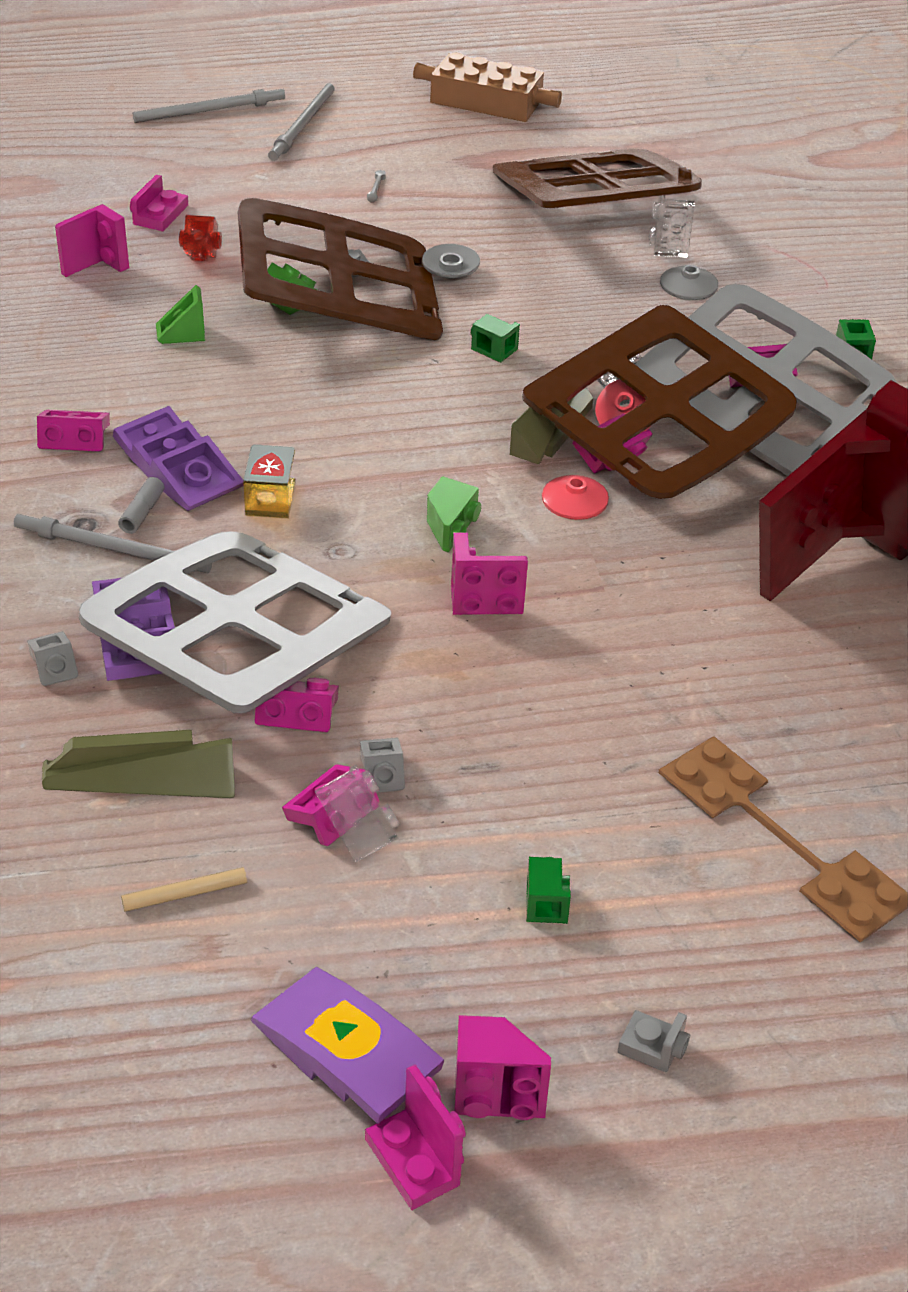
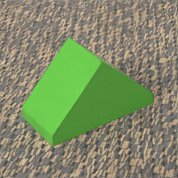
(183, 321)

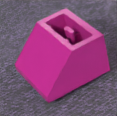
(499, 1070)

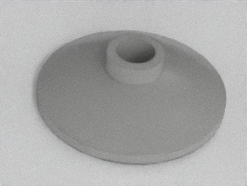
(451, 260)
(689, 282)

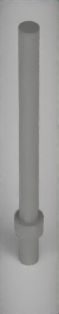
(257, 97)
(284, 141)
(51, 529)

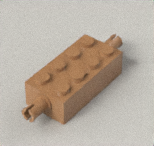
(487, 86)

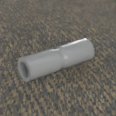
(140, 506)

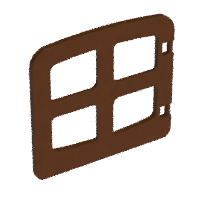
(547, 195)
(340, 265)
(662, 401)

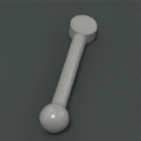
(379, 175)

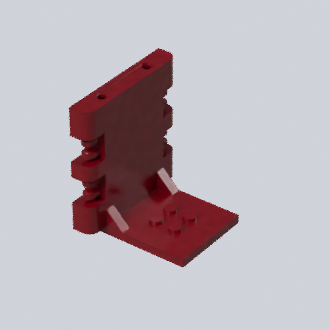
(842, 491)

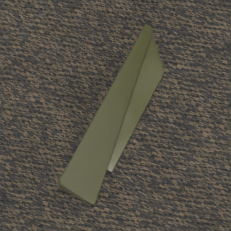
(537, 436)
(144, 765)

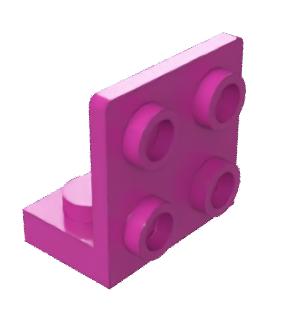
(92, 238)
(486, 582)
(421, 1143)

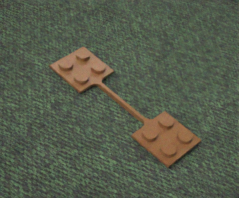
(847, 891)

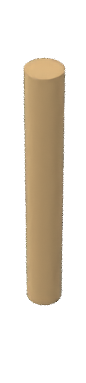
(183, 889)

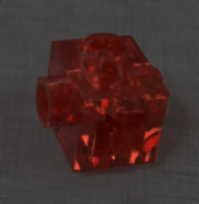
(200, 237)

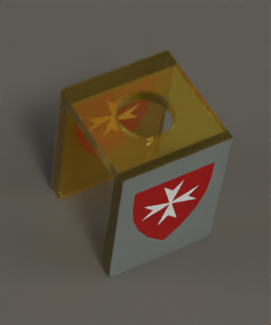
(268, 481)

